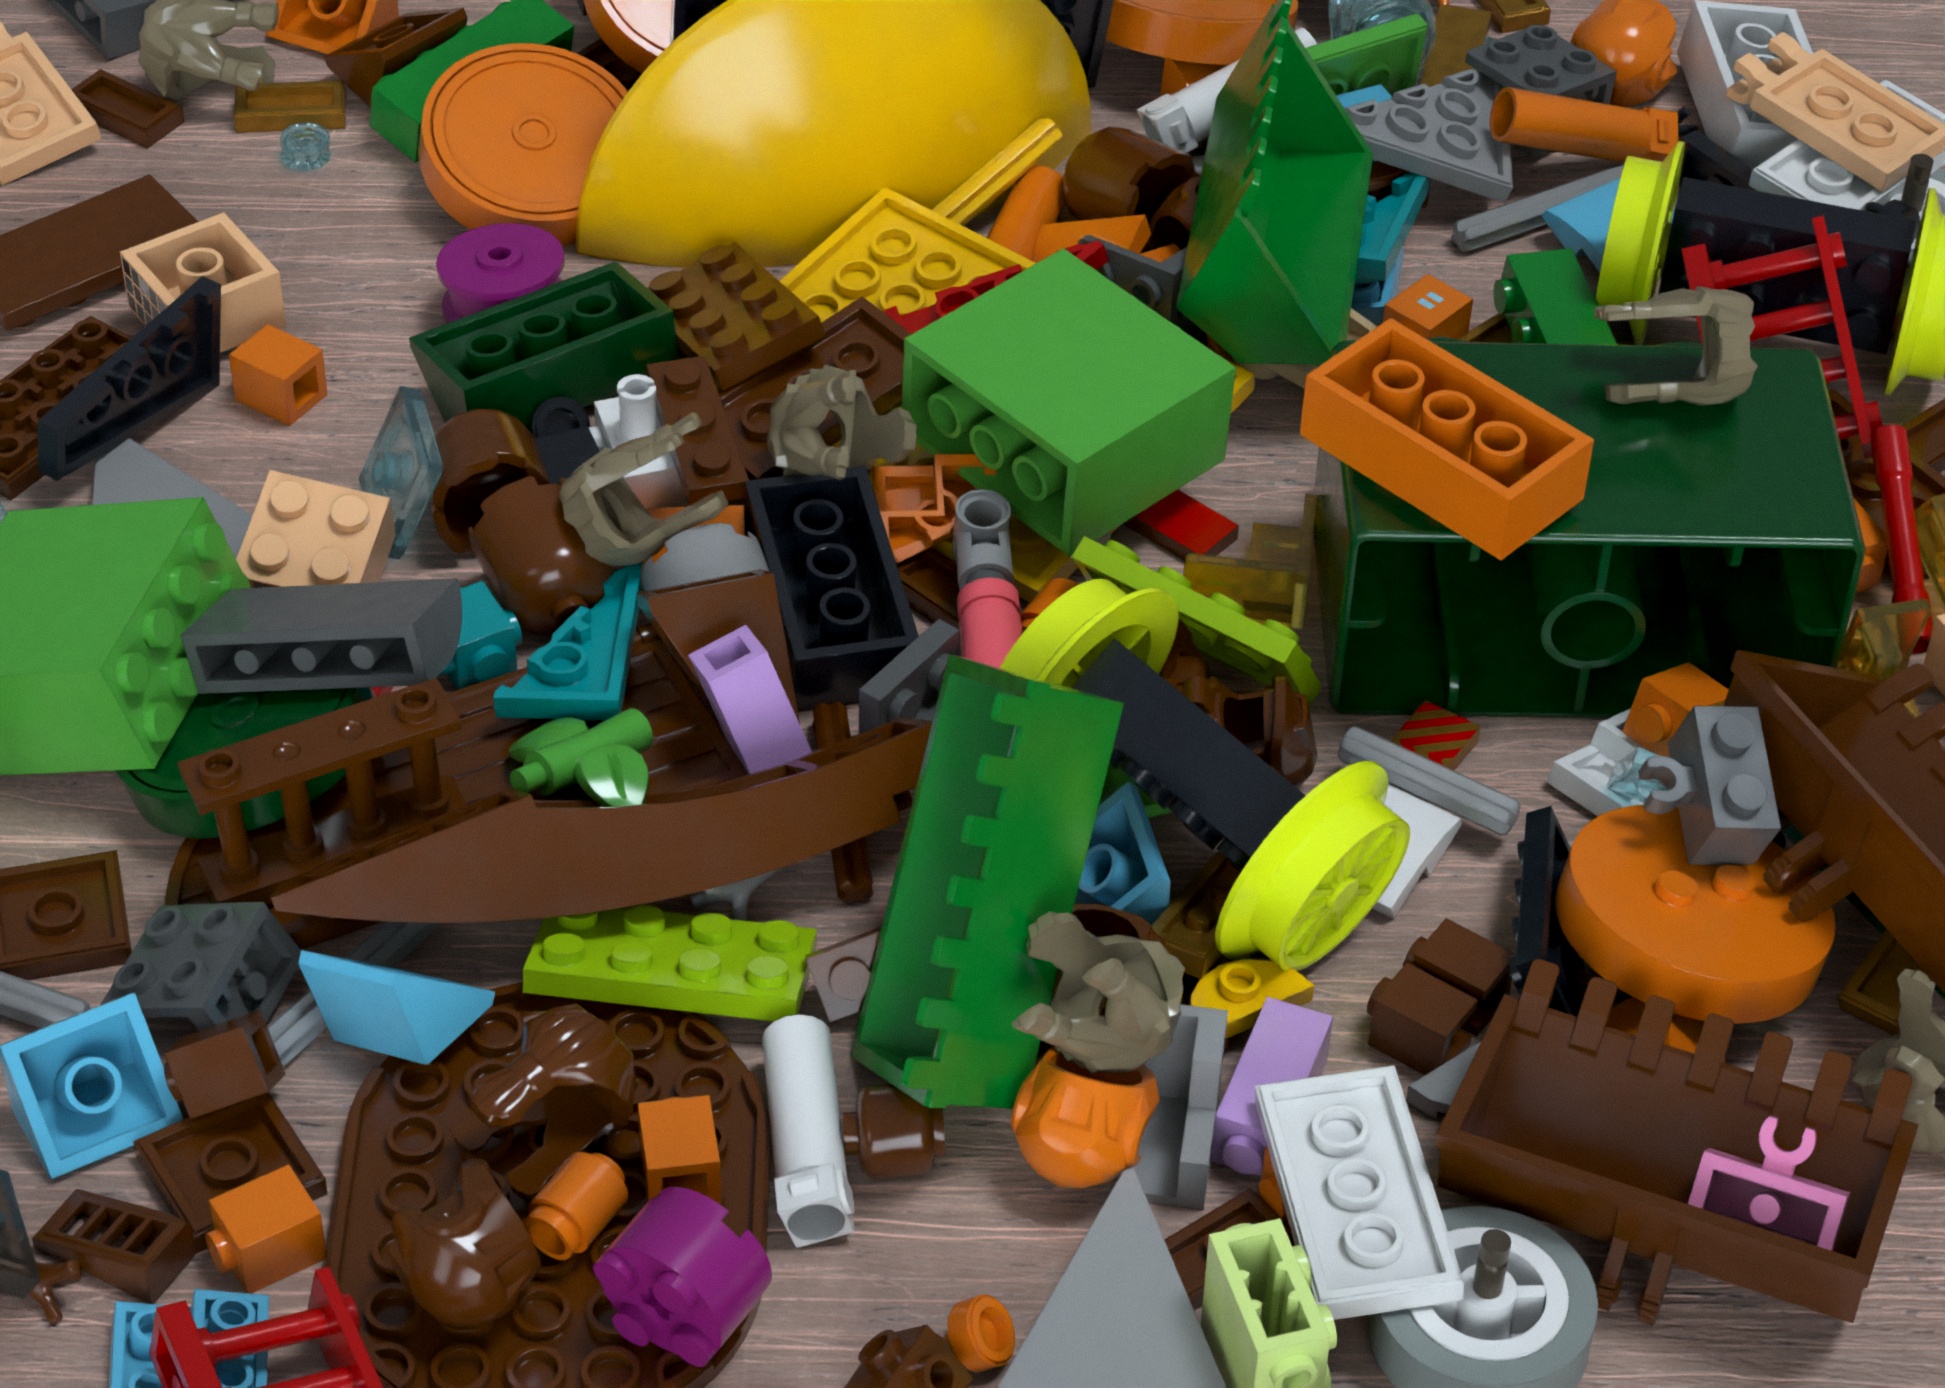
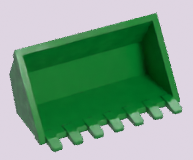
(1277, 208)
(983, 855)

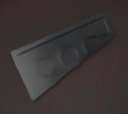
(138, 385)
(1537, 926)

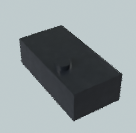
(832, 580)

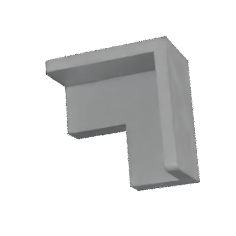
(1181, 1129)

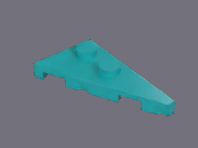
(1388, 226)
(585, 662)

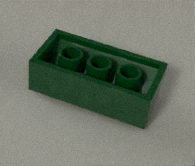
(548, 345)

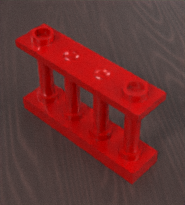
(1826, 253)
(189, 1355)

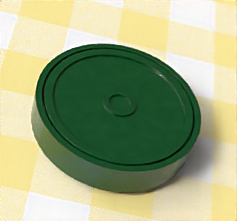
(217, 722)

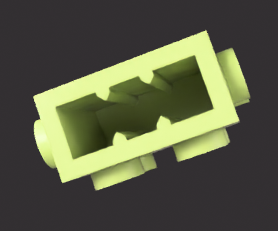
(1263, 1311)

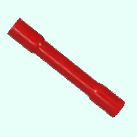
(1894, 479)

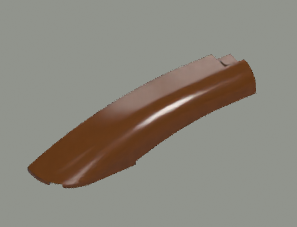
(575, 857)

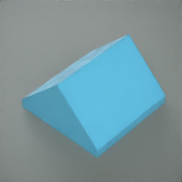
(1124, 860)
(390, 1006)
(88, 1085)

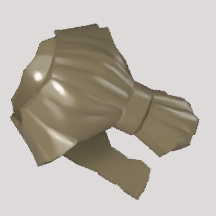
(183, 50)
(1725, 362)
(865, 434)
(610, 514)
(1134, 975)
(1915, 1051)

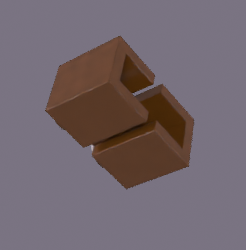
(1443, 986)

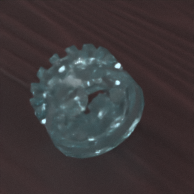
(298, 156)

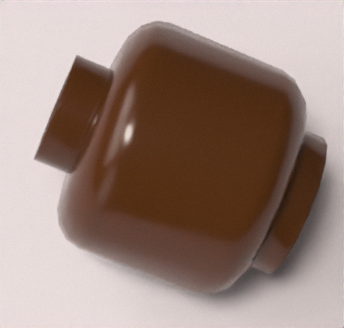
(893, 1133)

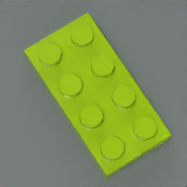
(1215, 622)
(673, 962)

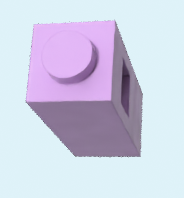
(749, 701)
(1282, 1047)

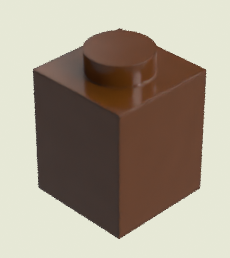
(223, 1064)

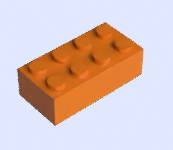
(1446, 438)

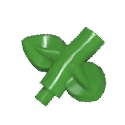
(600, 759)

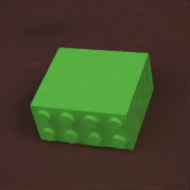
(1070, 398)
(96, 630)

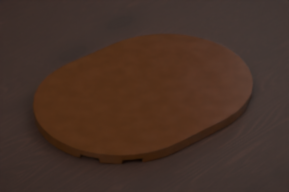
(562, 1324)

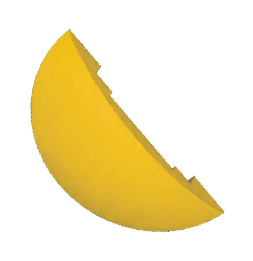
(799, 111)

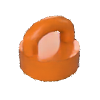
(980, 1333)

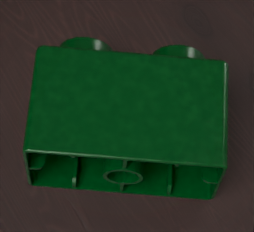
(1687, 546)

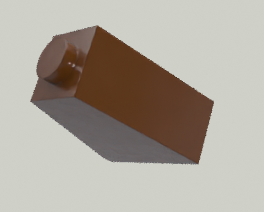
(708, 609)

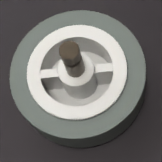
(1521, 1316)

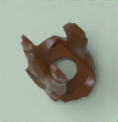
(567, 1077)

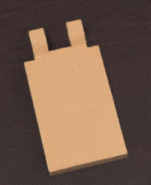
(37, 110)
(1837, 111)

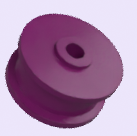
(496, 266)

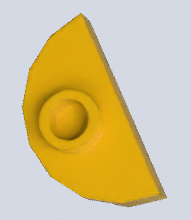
(1243, 989)

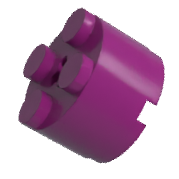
(682, 1275)

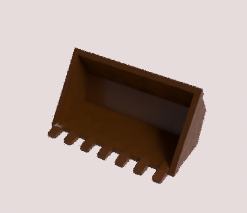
(1860, 788)
(1613, 1127)

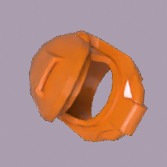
(1635, 42)
(1082, 1124)

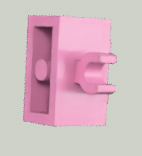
(1770, 1192)

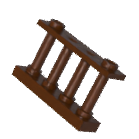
(308, 750)

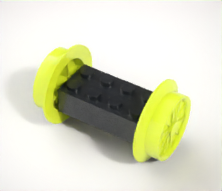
(1752, 224)
(1303, 860)

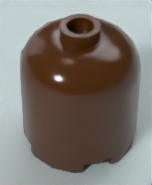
(1122, 175)
(479, 457)
(535, 556)

